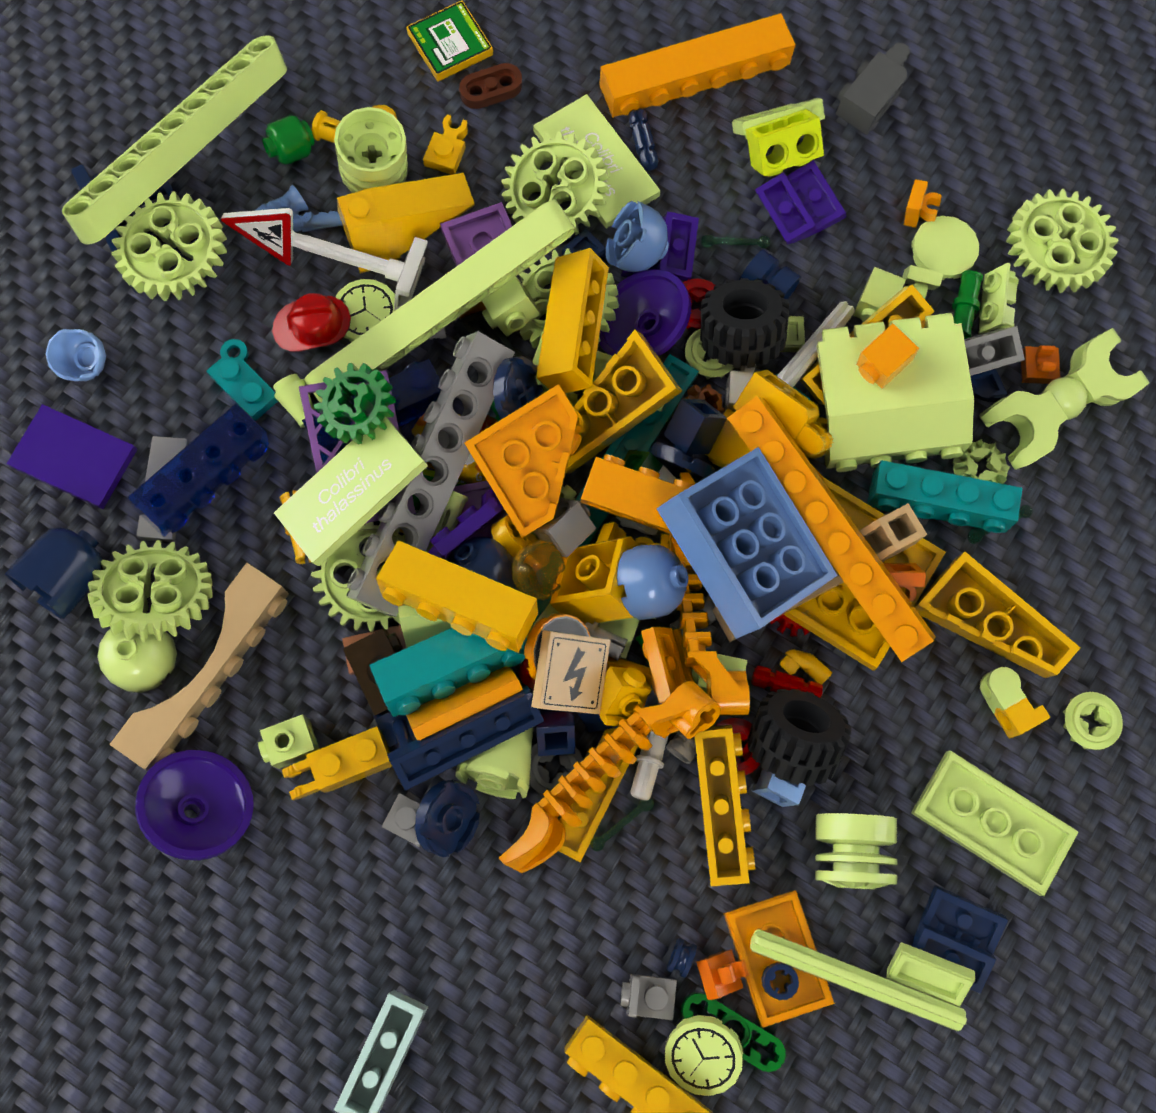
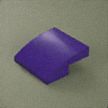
(801, 203)
(682, 242)

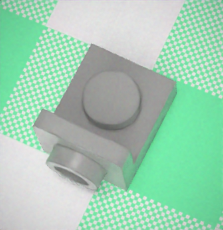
(402, 819)
(649, 996)

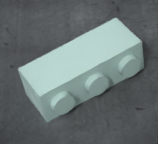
(382, 1055)

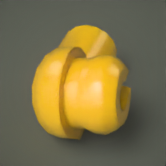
(808, 662)

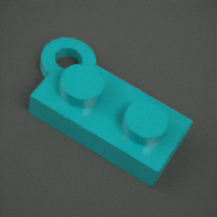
(241, 381)

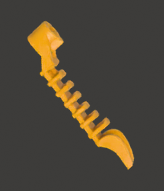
(725, 687)
(685, 710)

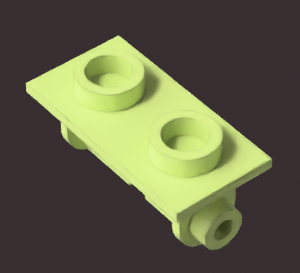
(998, 290)

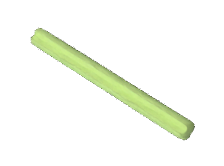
(858, 980)

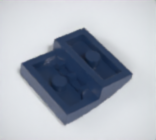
(960, 933)

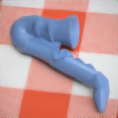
(307, 222)

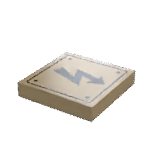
(570, 672)

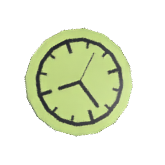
(367, 304)
(704, 1055)

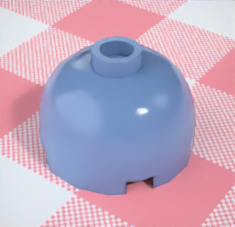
(638, 239)
(652, 581)

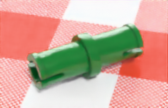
(967, 302)

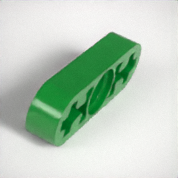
(762, 1036)

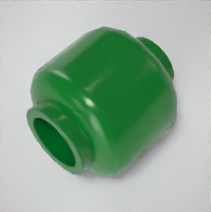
(288, 140)

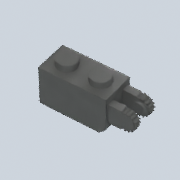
(874, 89)

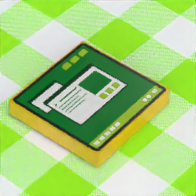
(449, 40)

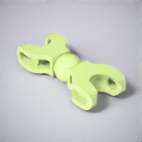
(1064, 398)

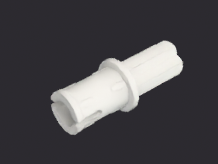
(648, 767)

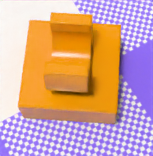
(918, 204)

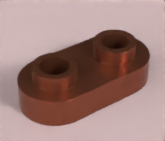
(489, 84)

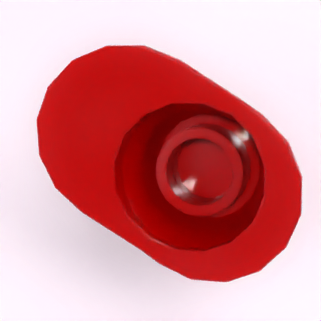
(311, 323)

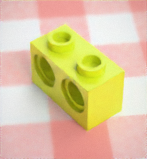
(784, 135)

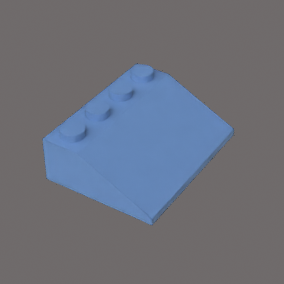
(747, 543)

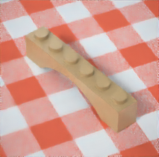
(886, 537)
(248, 608)

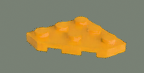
(528, 458)

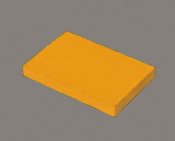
(463, 703)
(785, 918)

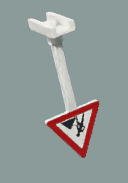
(275, 234)

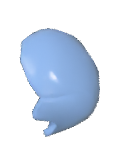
(75, 355)

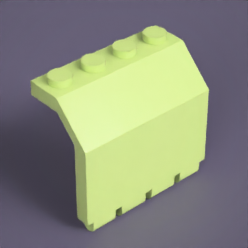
(916, 414)

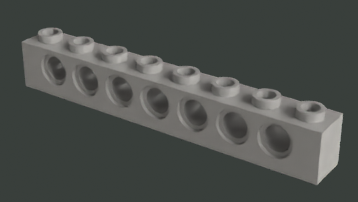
(448, 462)

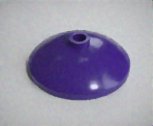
(652, 304)
(197, 783)

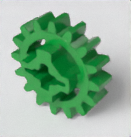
(339, 404)

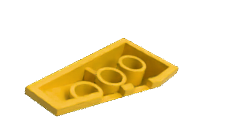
(389, 217)

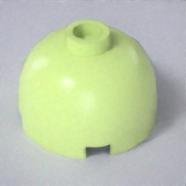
(134, 663)

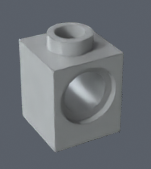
(568, 527)

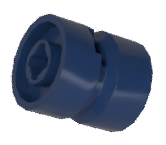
(767, 269)

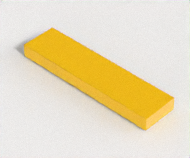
(579, 838)

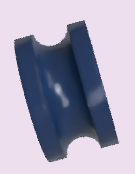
(681, 957)
(790, 987)

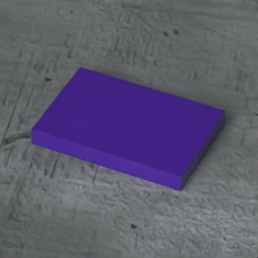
(72, 456)

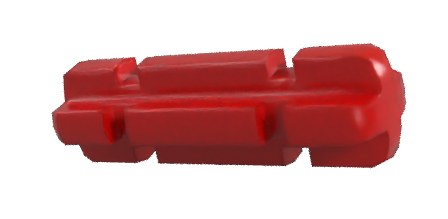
(764, 677)

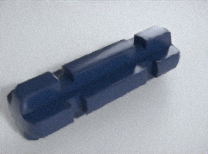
(643, 139)

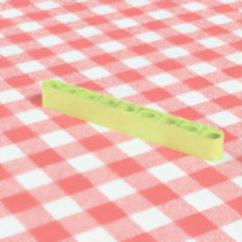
(174, 141)
(453, 293)

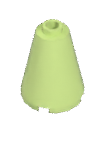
(502, 768)

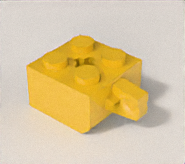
(590, 579)

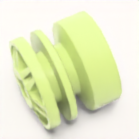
(369, 137)
(856, 849)

